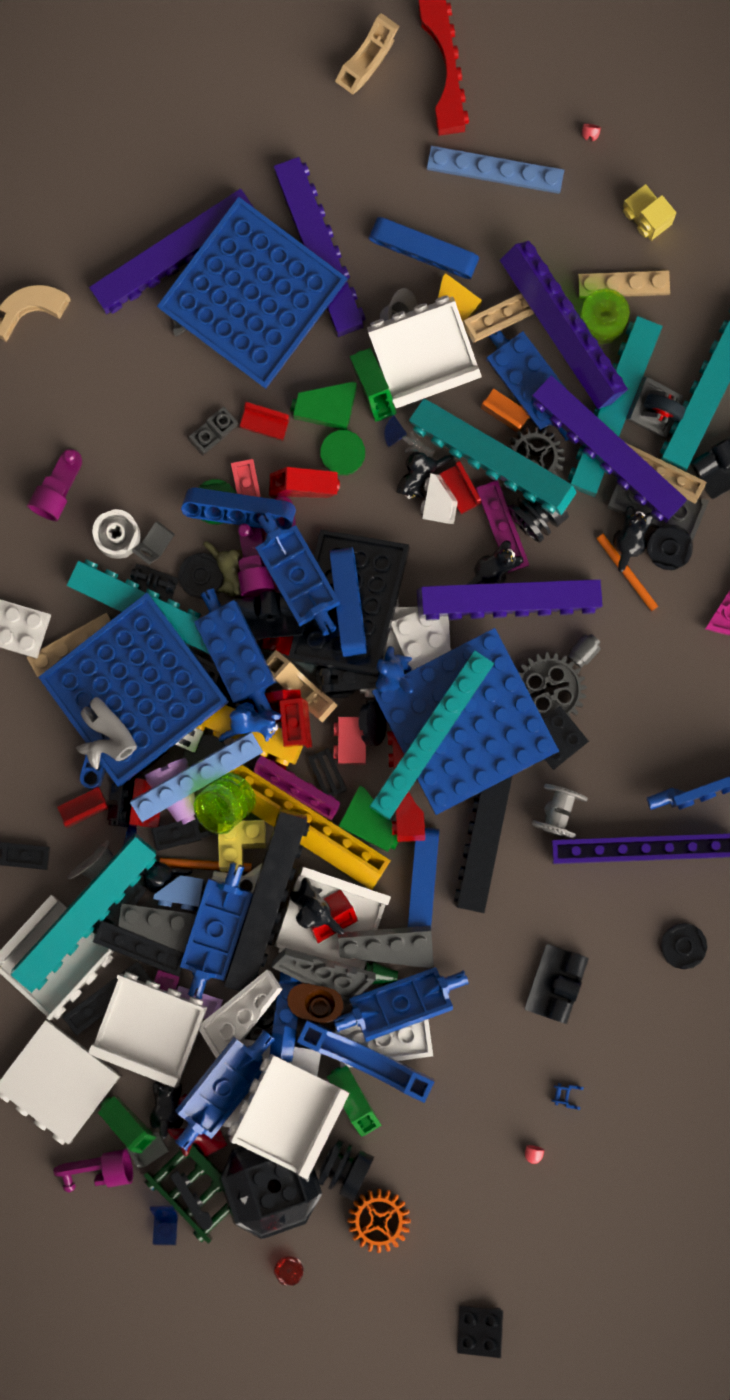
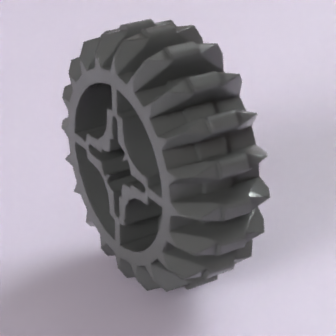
(529, 448)

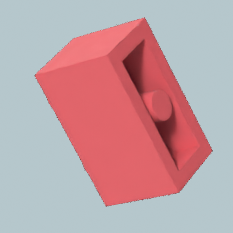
(350, 747)

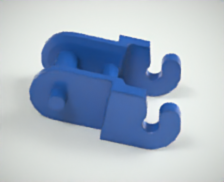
(558, 1092)

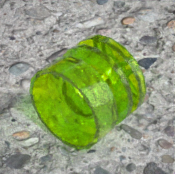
(610, 327)
(224, 803)

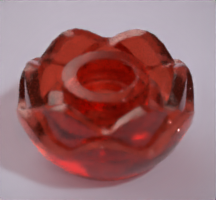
(289, 1278)

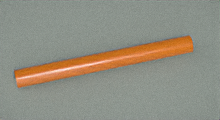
(629, 575)
(197, 864)

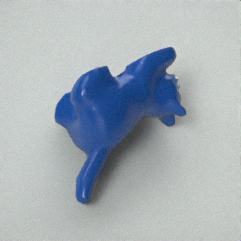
(392, 672)
(247, 720)

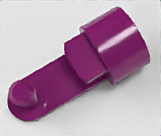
(50, 497)
(253, 573)
(115, 1167)

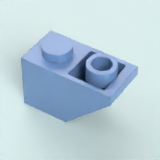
(183, 891)

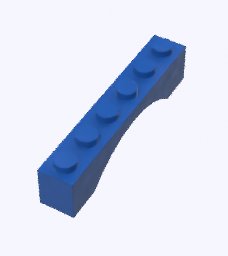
(366, 1059)

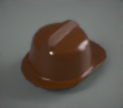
(315, 1003)

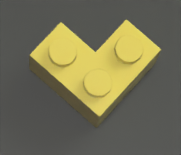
(650, 213)
(243, 836)

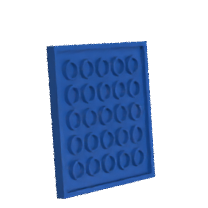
(252, 292)
(143, 677)
(490, 739)

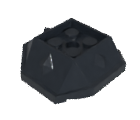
(254, 1206)

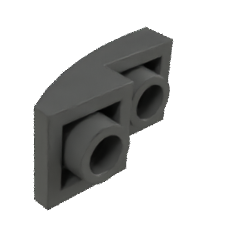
(213, 431)

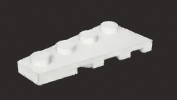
(240, 1013)

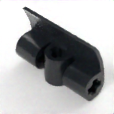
(714, 469)
(269, 616)
(556, 984)

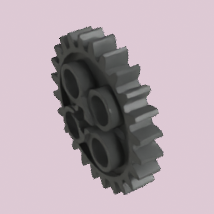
(542, 670)

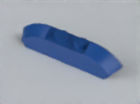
(284, 1022)

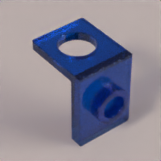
(165, 1225)

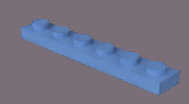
(495, 169)
(196, 776)

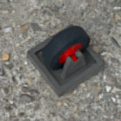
(655, 407)

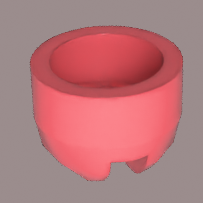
(590, 130)
(533, 1154)

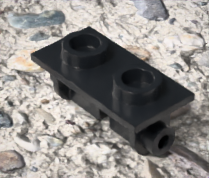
(120, 814)

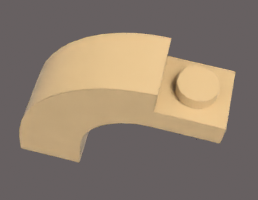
(369, 56)
(31, 299)
(290, 678)

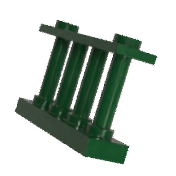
(202, 1166)

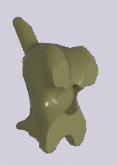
(229, 566)

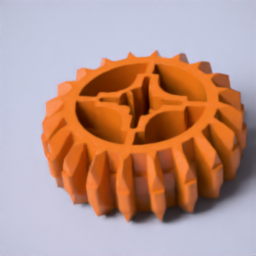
(365, 1230)

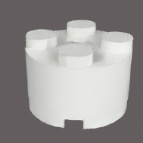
(112, 522)

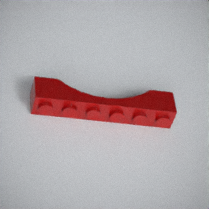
(449, 110)
(409, 817)

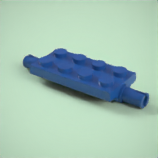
(522, 372)
(297, 574)
(235, 651)
(685, 799)
(216, 930)
(401, 1003)
(221, 1088)

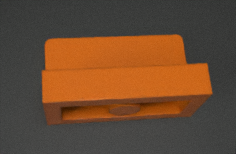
(505, 410)

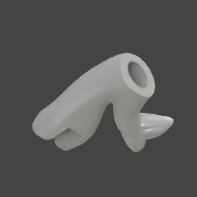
(105, 722)

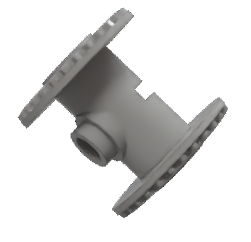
(559, 810)

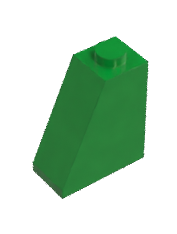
(373, 384)
(326, 405)
(367, 823)
(356, 1104)
(126, 1124)

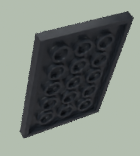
(380, 576)

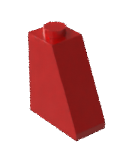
(303, 483)

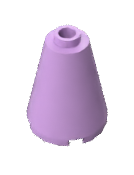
(183, 809)

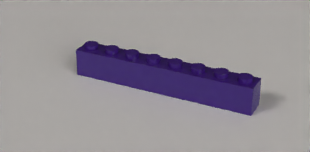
(317, 237)
(160, 259)
(563, 324)
(608, 449)
(509, 599)
(640, 848)

